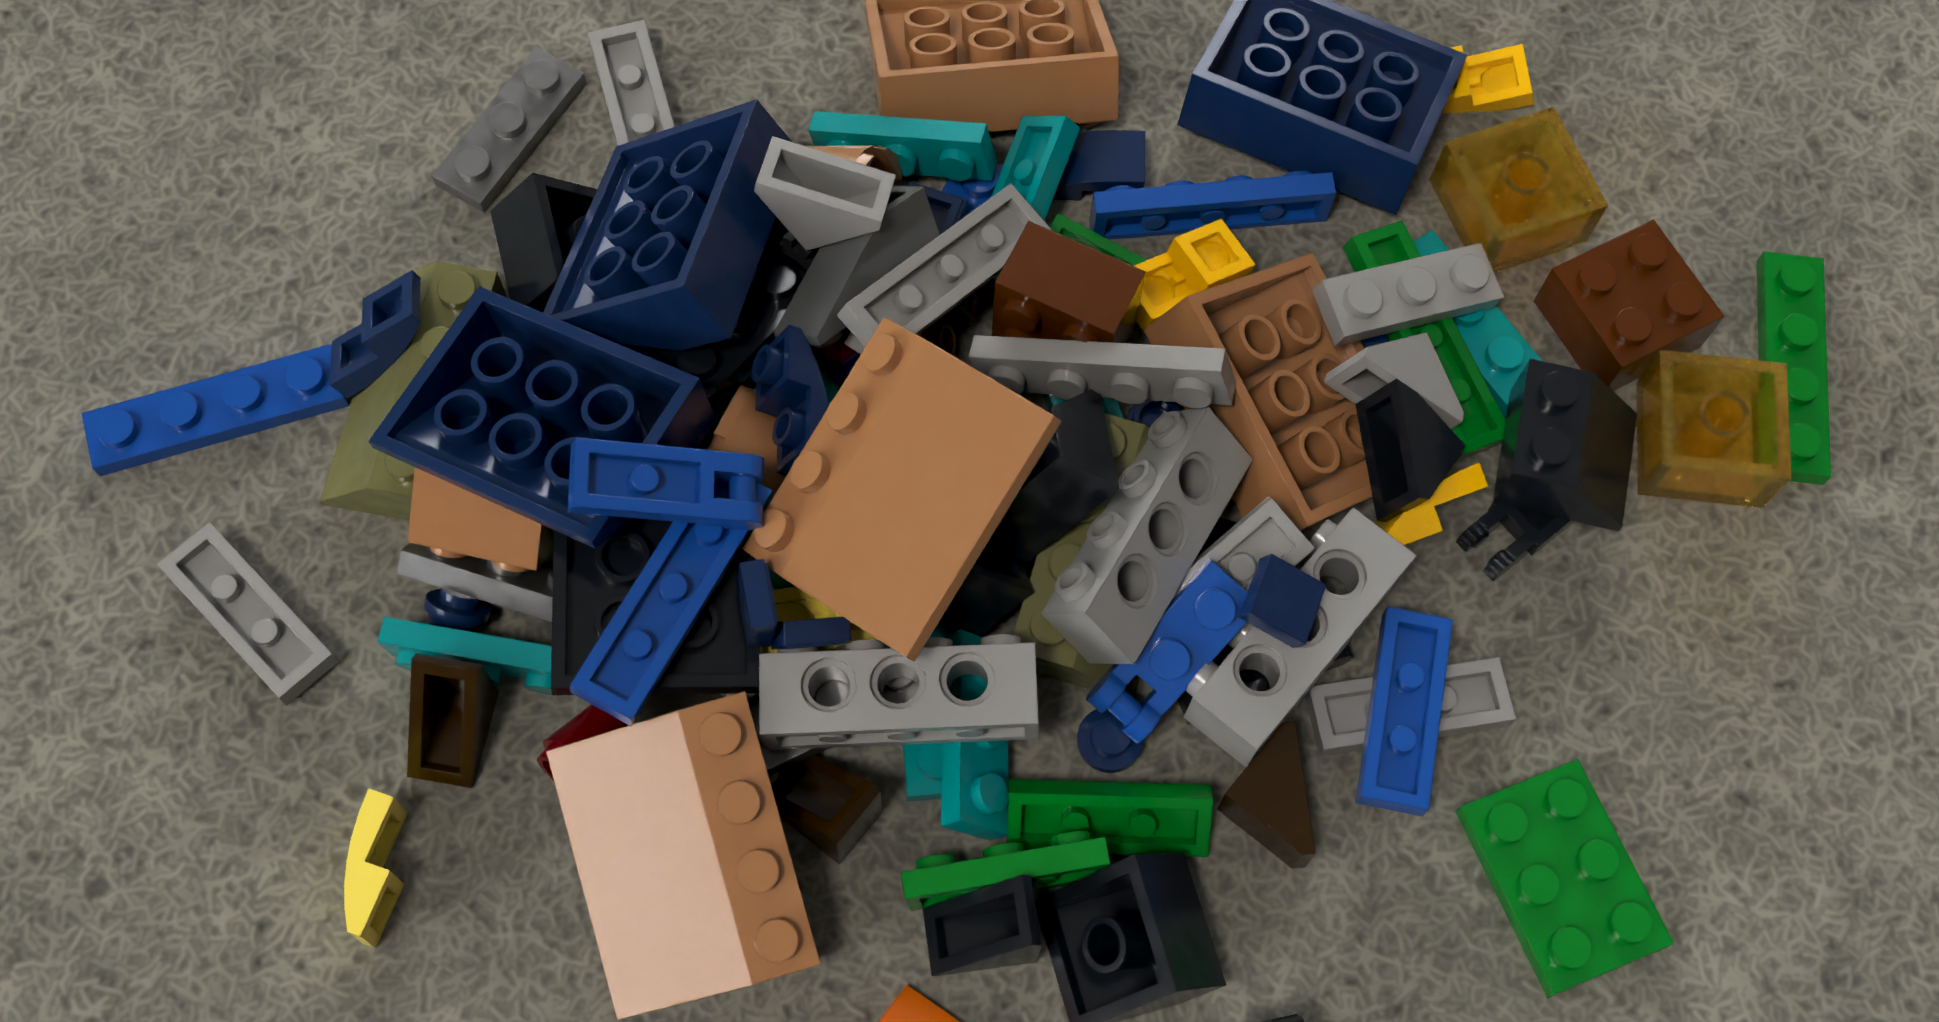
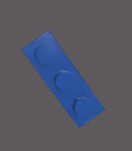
(1404, 712)

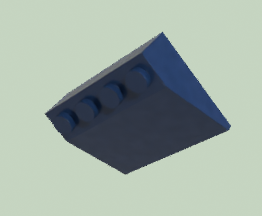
(1323, 93)
(672, 235)
(514, 393)

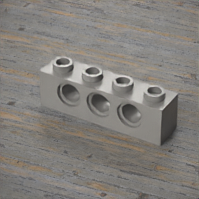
(1147, 537)
(933, 715)
(1244, 719)

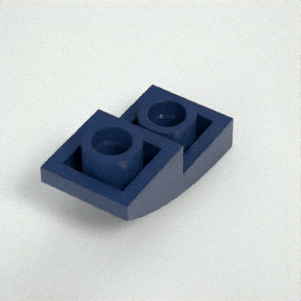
(791, 390)

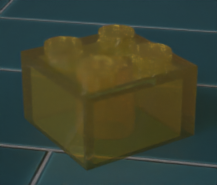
(1518, 189)
(1713, 429)

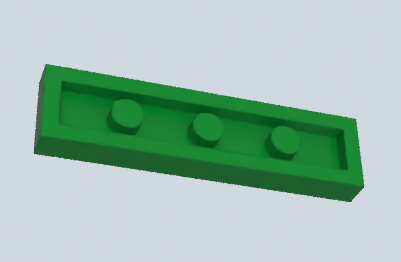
(1795, 334)
(1482, 418)

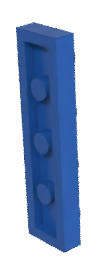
(1186, 206)
(211, 411)
(659, 613)

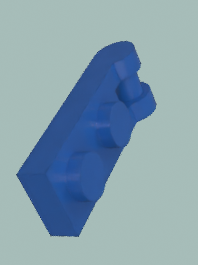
(664, 483)
(1187, 636)

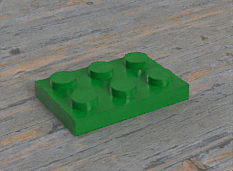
(1563, 878)

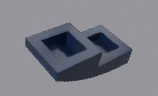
(1103, 161)
(386, 329)

